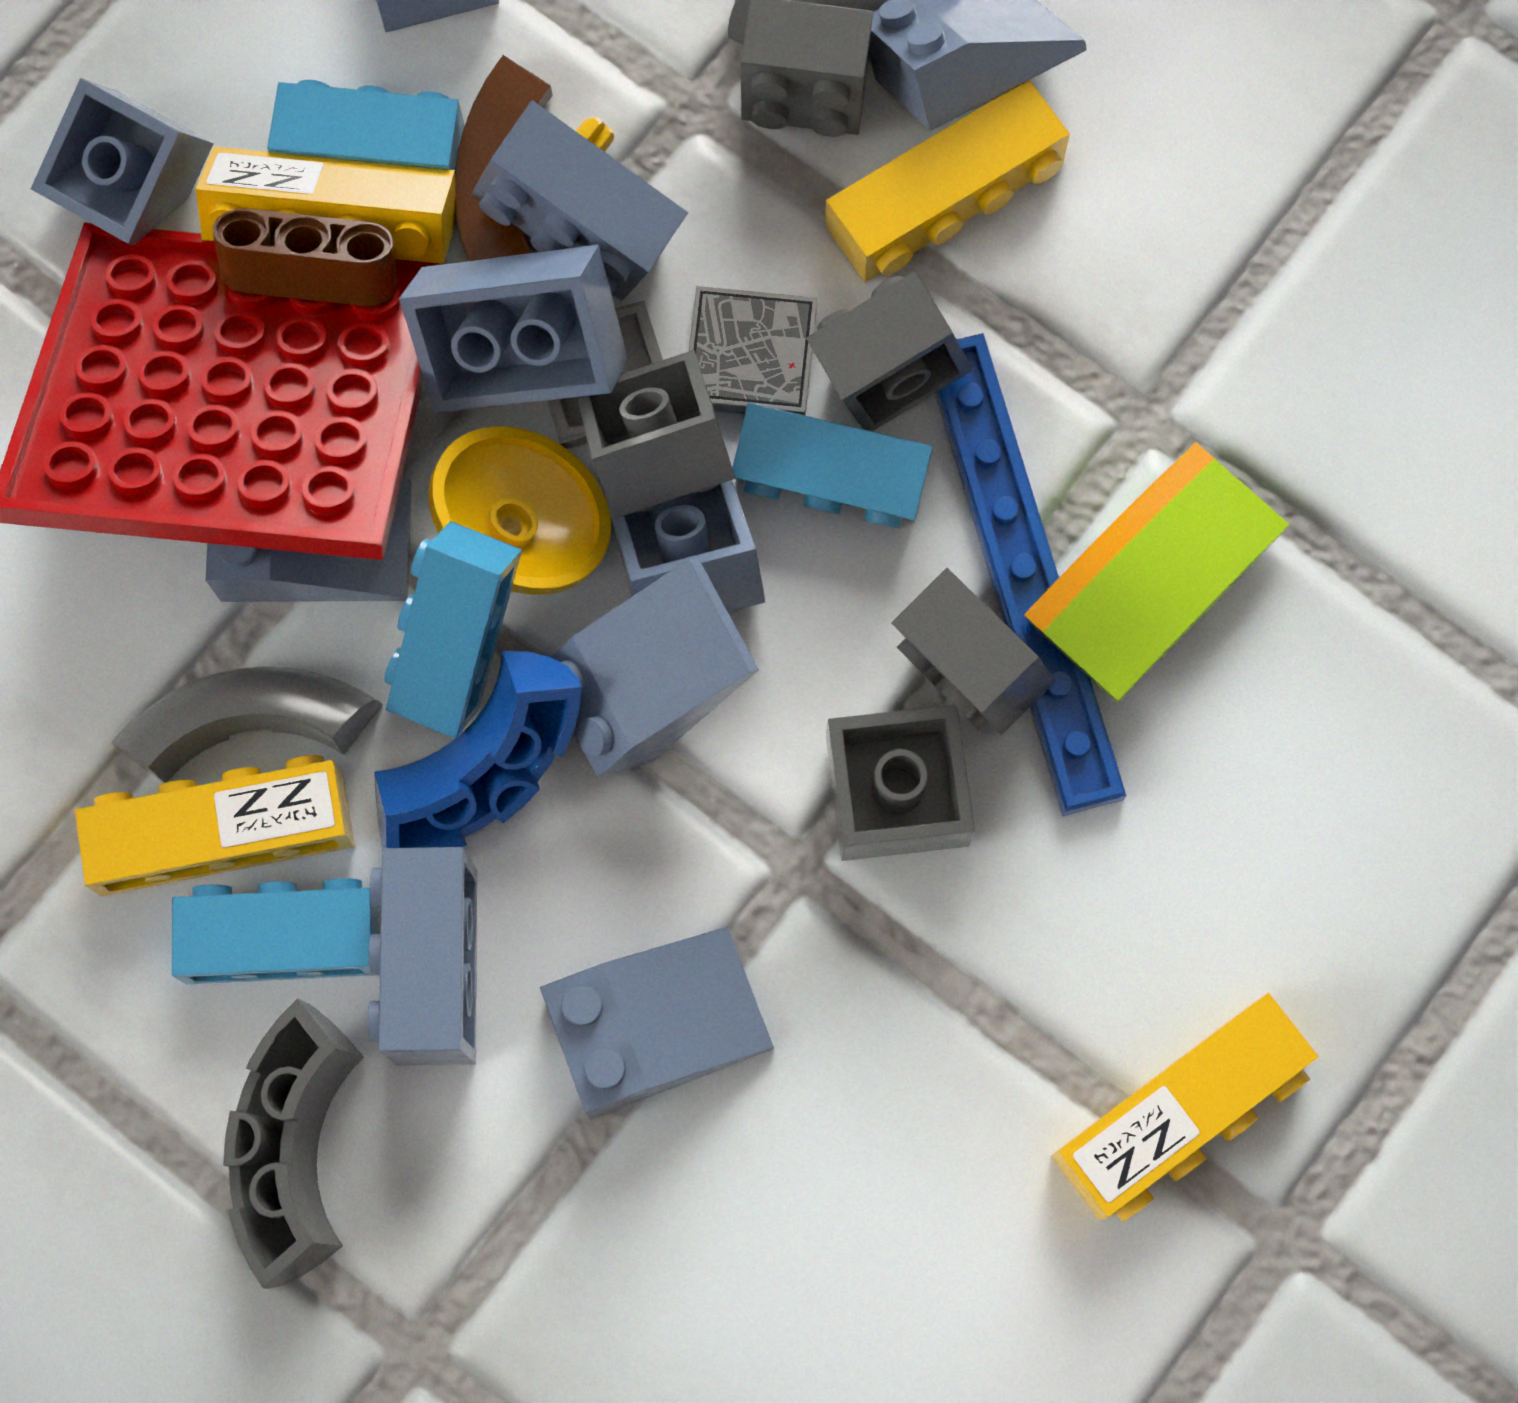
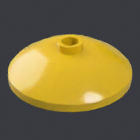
(532, 491)

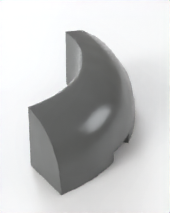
(243, 701)
(276, 1142)

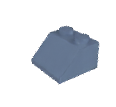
(119, 162)

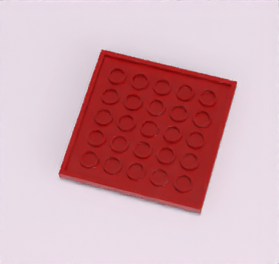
(212, 407)

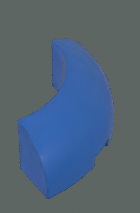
(490, 765)

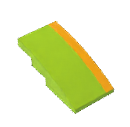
(1156, 571)

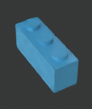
(366, 125)
(831, 464)
(450, 628)
(273, 932)

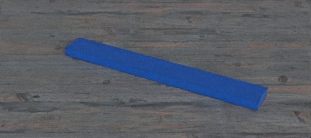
(1021, 572)

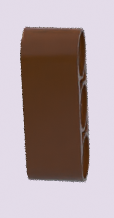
(306, 257)

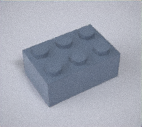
(576, 196)
(515, 329)
(425, 956)

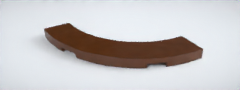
(490, 120)

